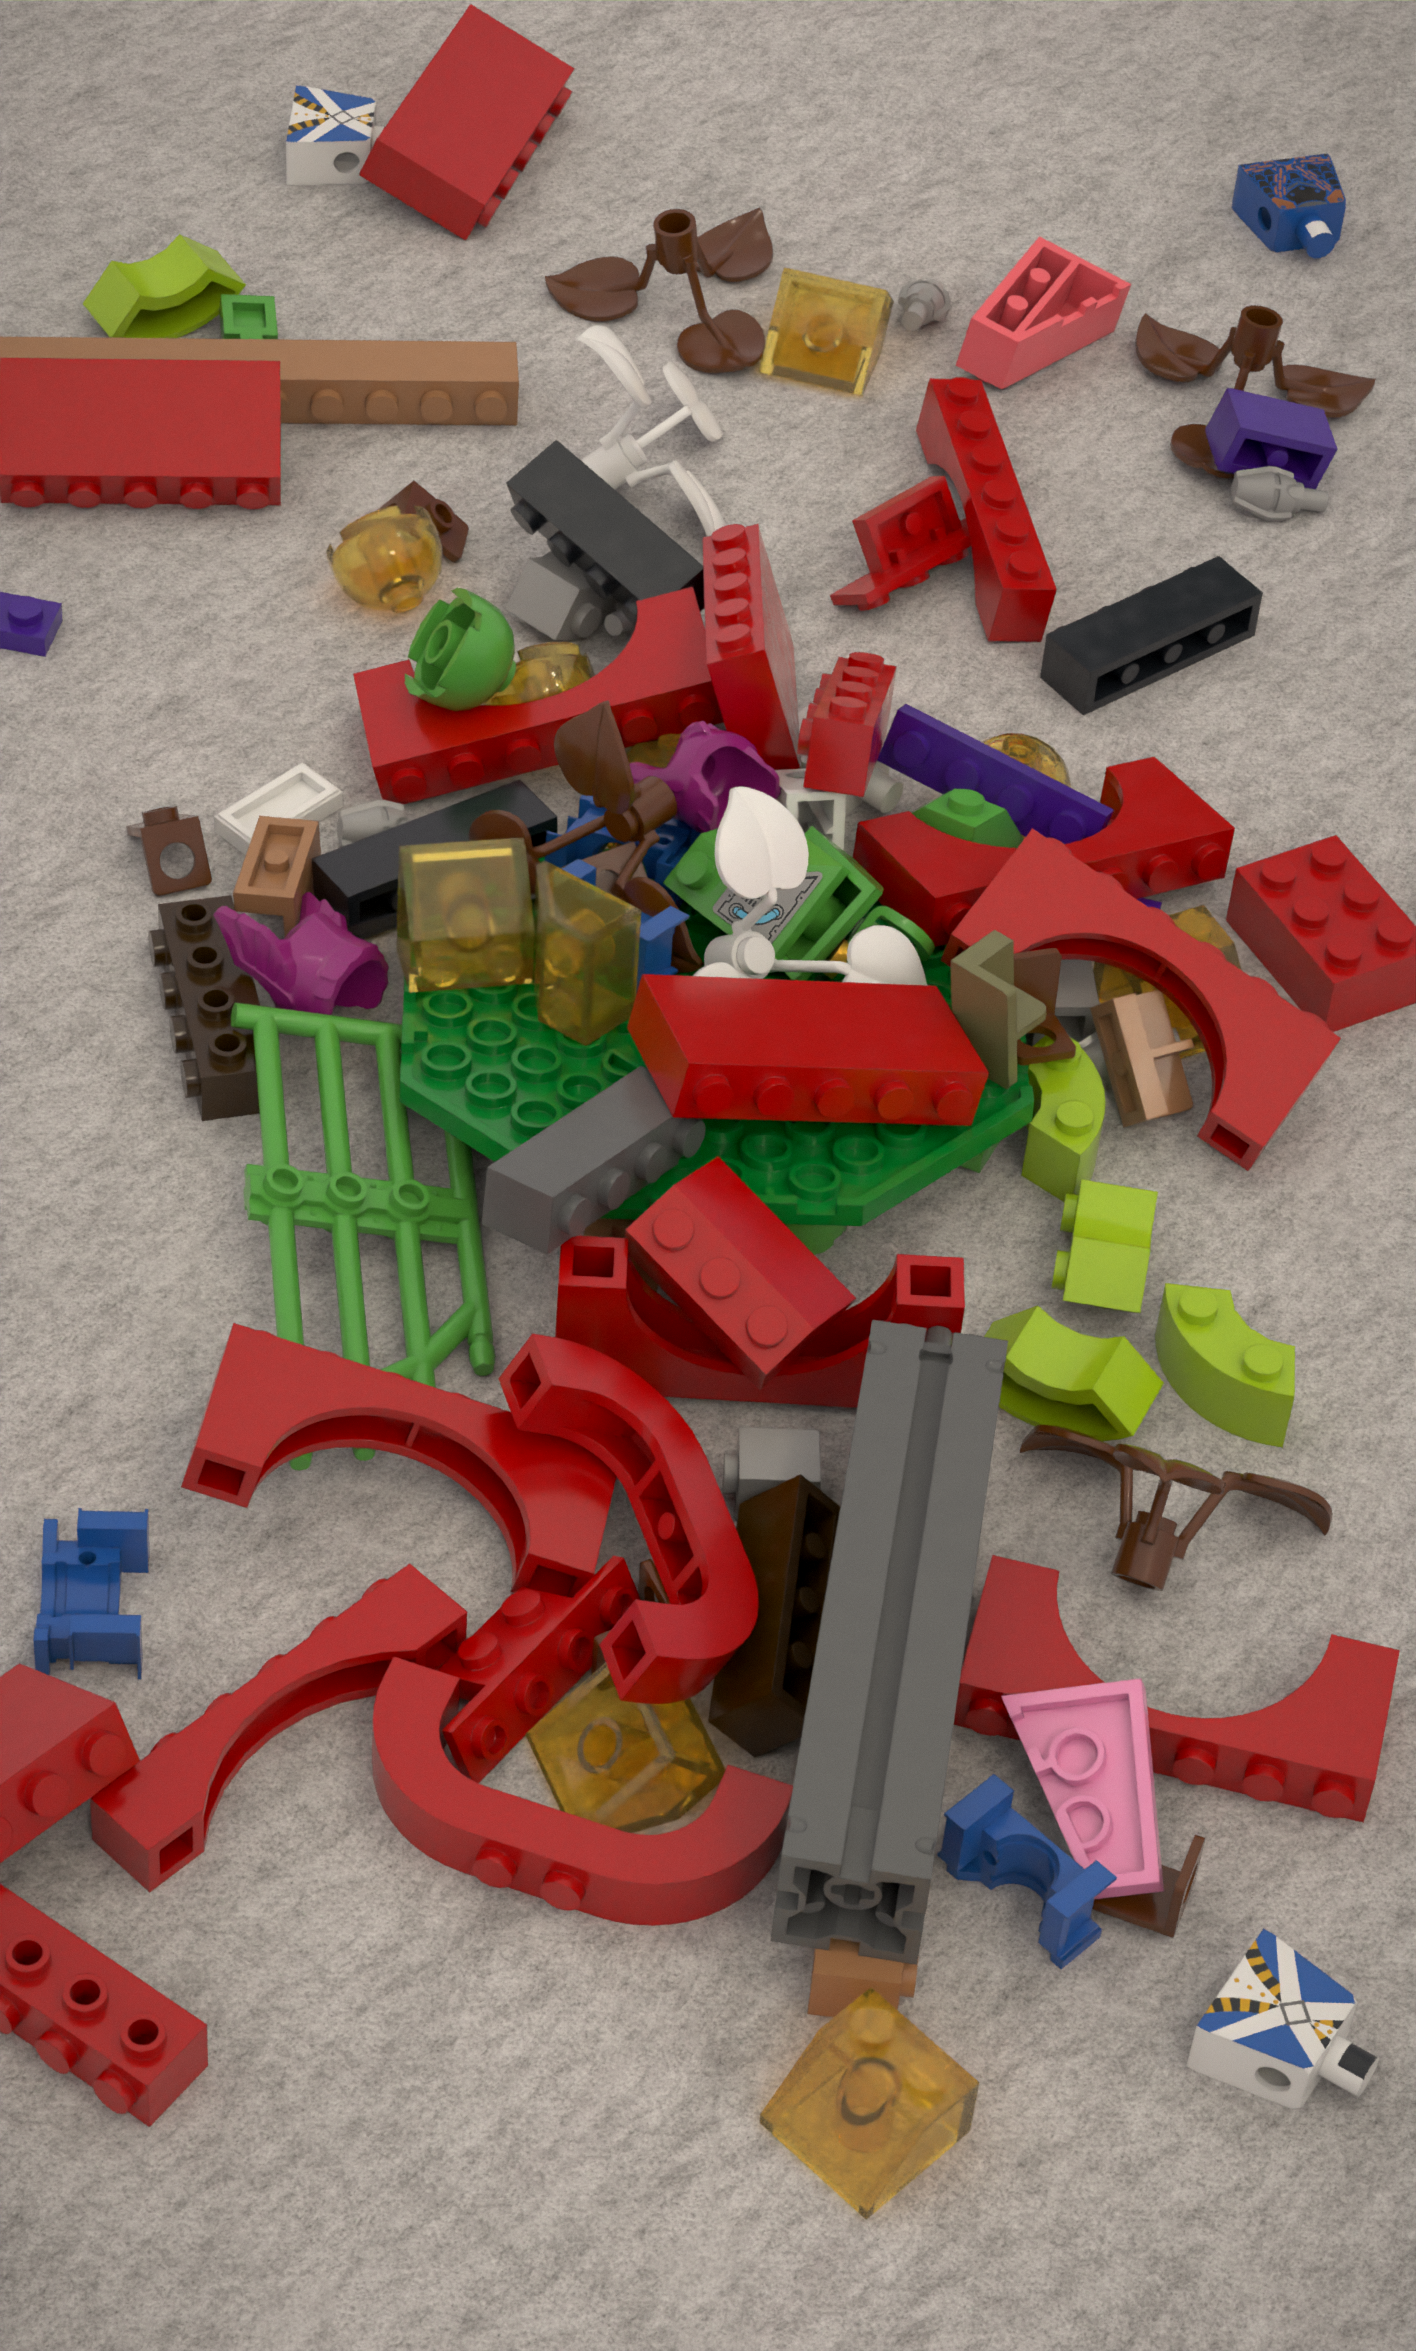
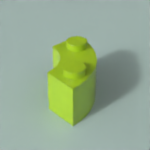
(163, 294)
(1064, 1122)
(1107, 1246)
(1225, 1365)
(1072, 1377)

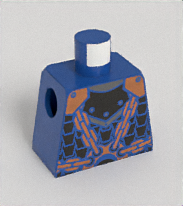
(1292, 203)

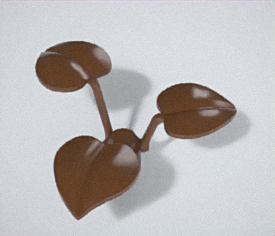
(733, 251)
(1253, 344)
(597, 766)
(1150, 1541)

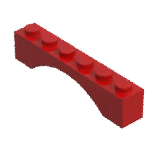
(1009, 565)
(163, 1806)

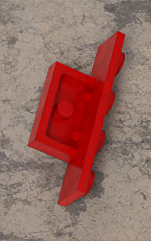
(905, 541)
(527, 1663)

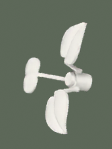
(620, 459)
(766, 850)

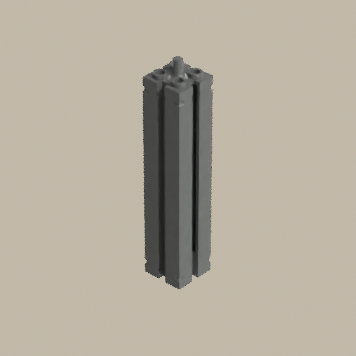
(891, 1645)

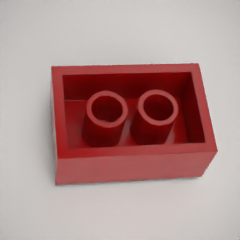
(1326, 932)

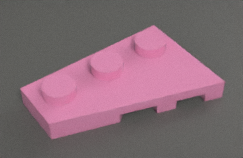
(1097, 1776)

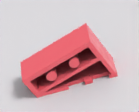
(1040, 315)

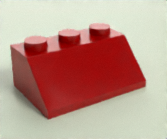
(736, 1270)

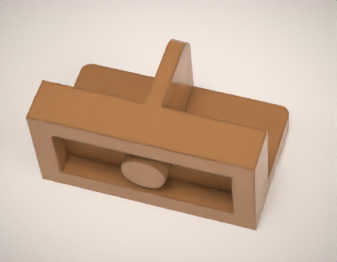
(278, 868)
(1142, 1057)

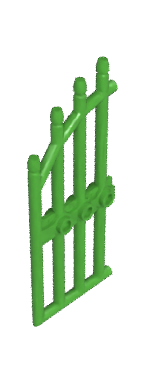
(355, 1205)

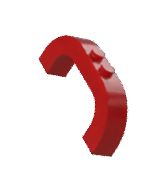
(587, 1397)
(555, 1853)

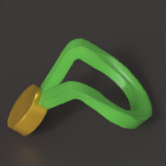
(924, 944)

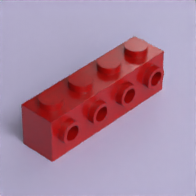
(847, 724)
(94, 2015)

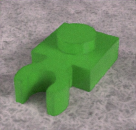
(247, 317)

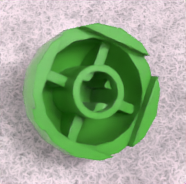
(462, 653)

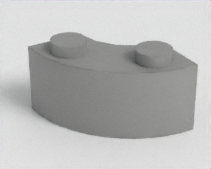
(558, 600)

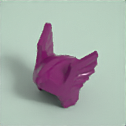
(706, 769)
(313, 965)

